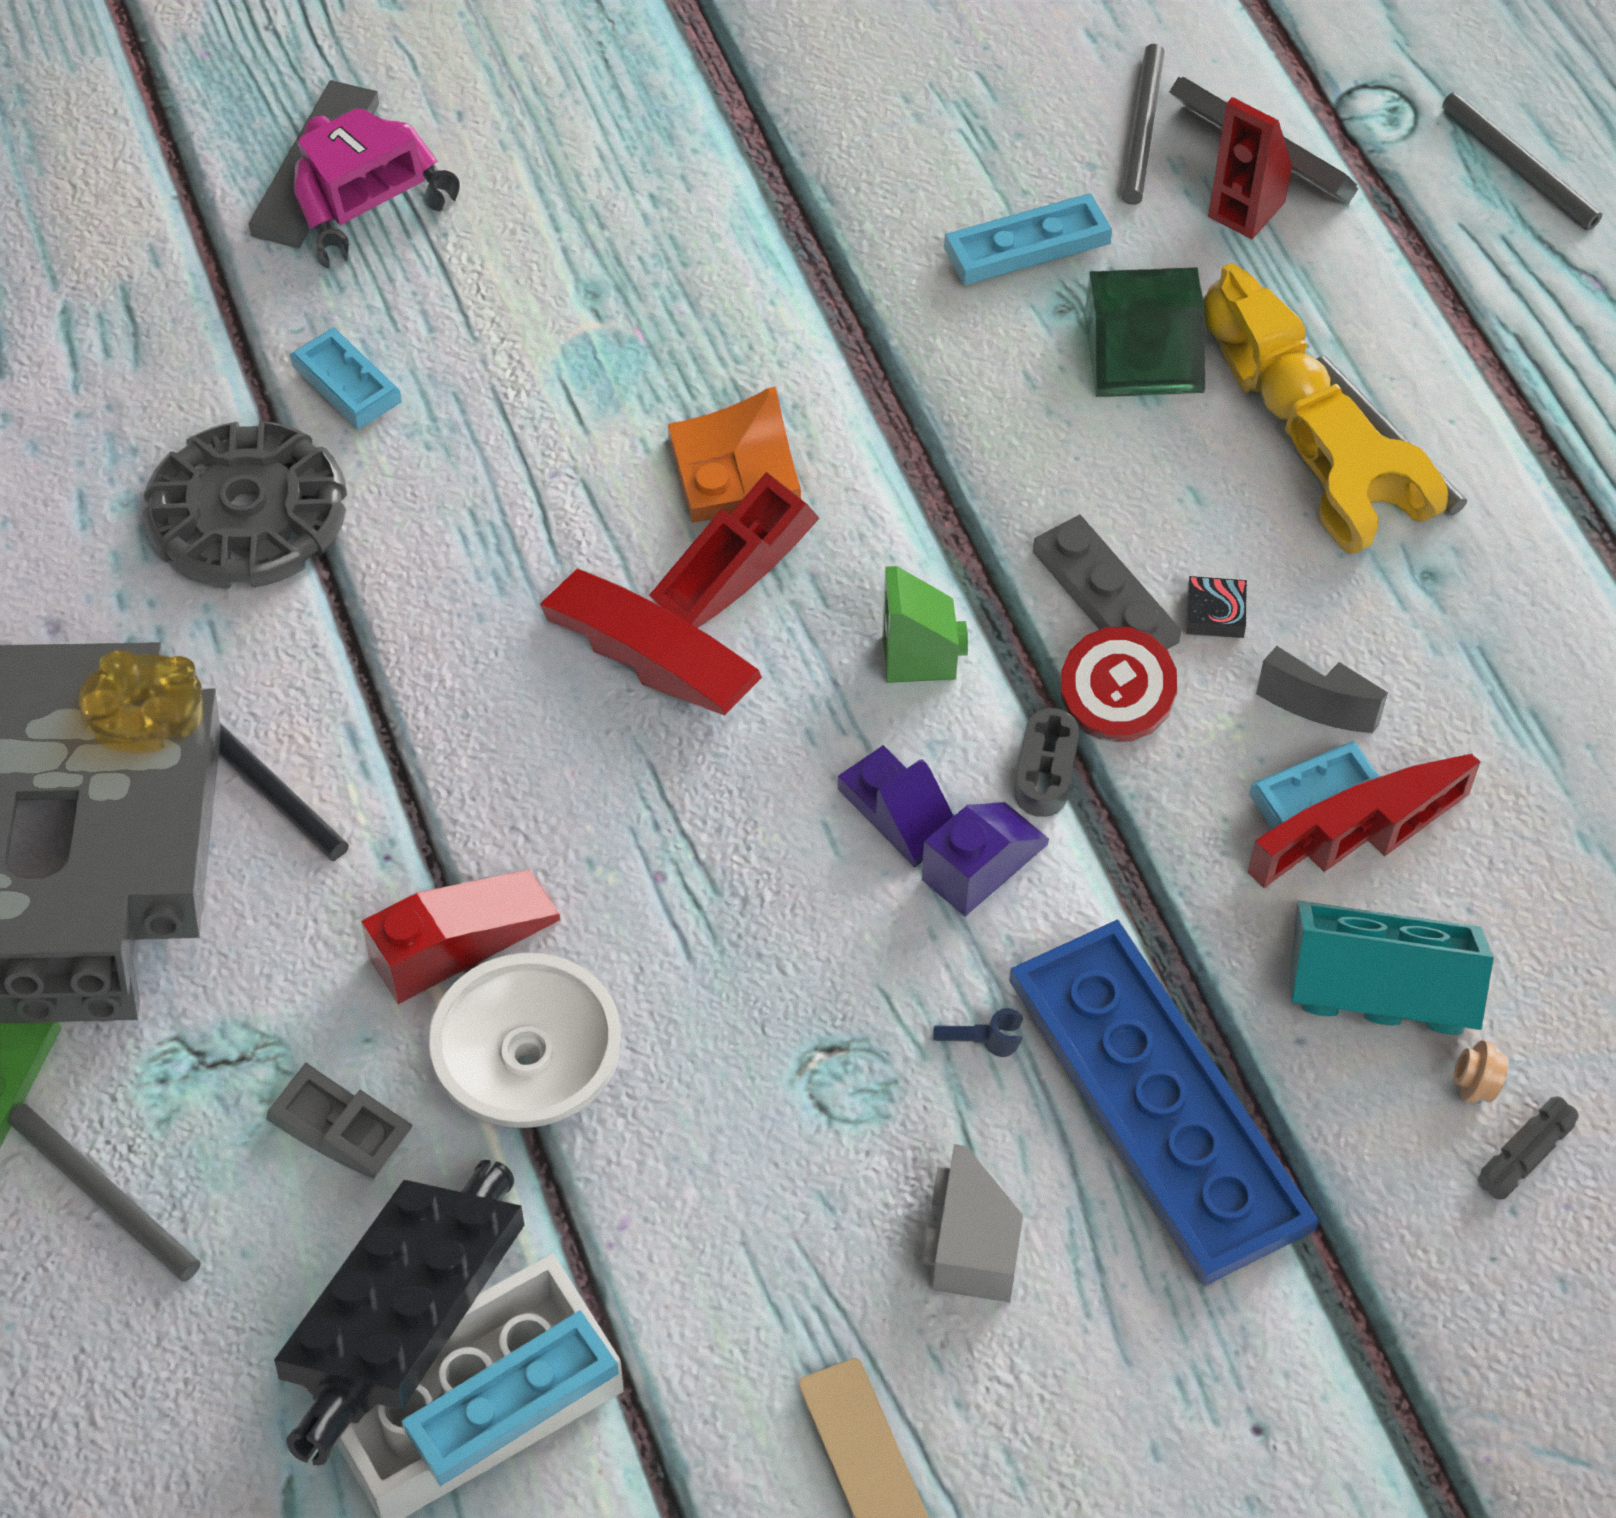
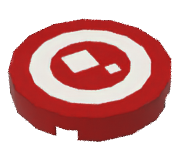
(1119, 683)

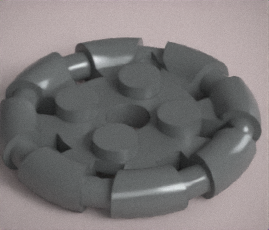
(257, 527)

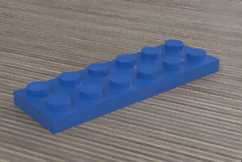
(1163, 1102)

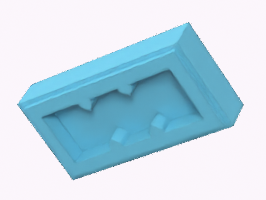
(345, 378)
(1310, 782)

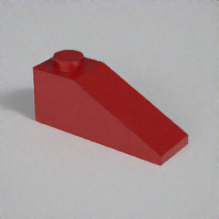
(1250, 170)
(453, 929)

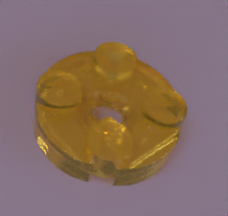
(170, 705)

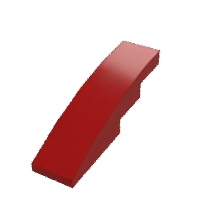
(657, 643)
(1375, 811)

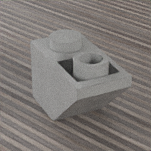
(977, 1234)

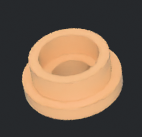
(1480, 1072)

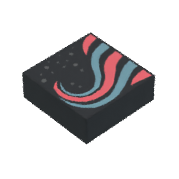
(1216, 607)

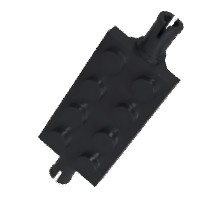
(396, 1302)

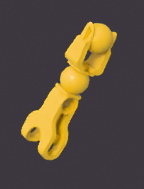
(1334, 437)

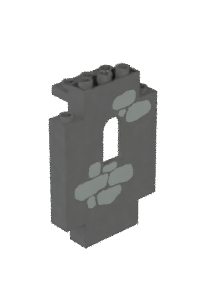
(133, 847)

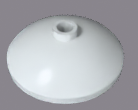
(522, 1009)

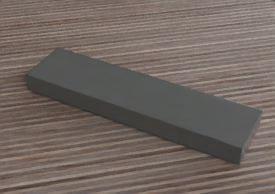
(1302, 161)
(279, 214)

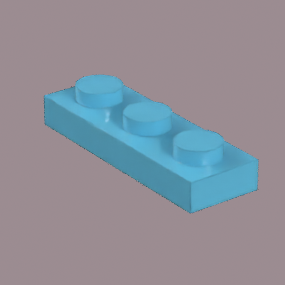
(1027, 239)
(510, 1397)

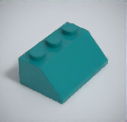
(1390, 967)

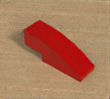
(735, 552)

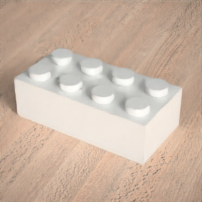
(493, 1327)

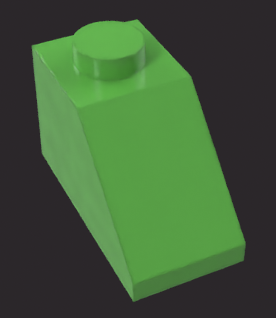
(919, 630)

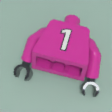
(357, 166)

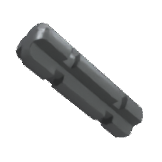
(1528, 1147)

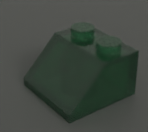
(1146, 331)

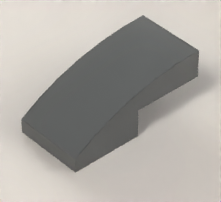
(1336, 700)
(337, 1123)

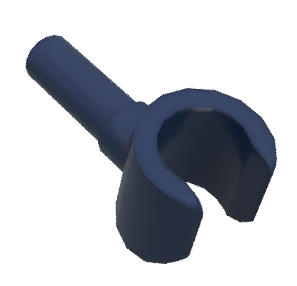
(990, 1035)

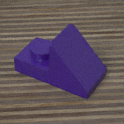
(897, 800)

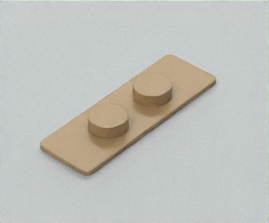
(860, 1443)

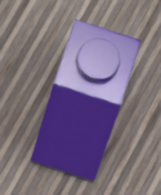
(978, 853)

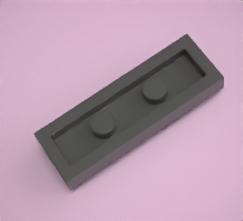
(1102, 581)

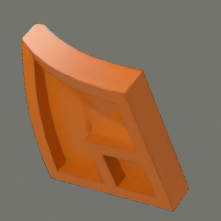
(729, 452)

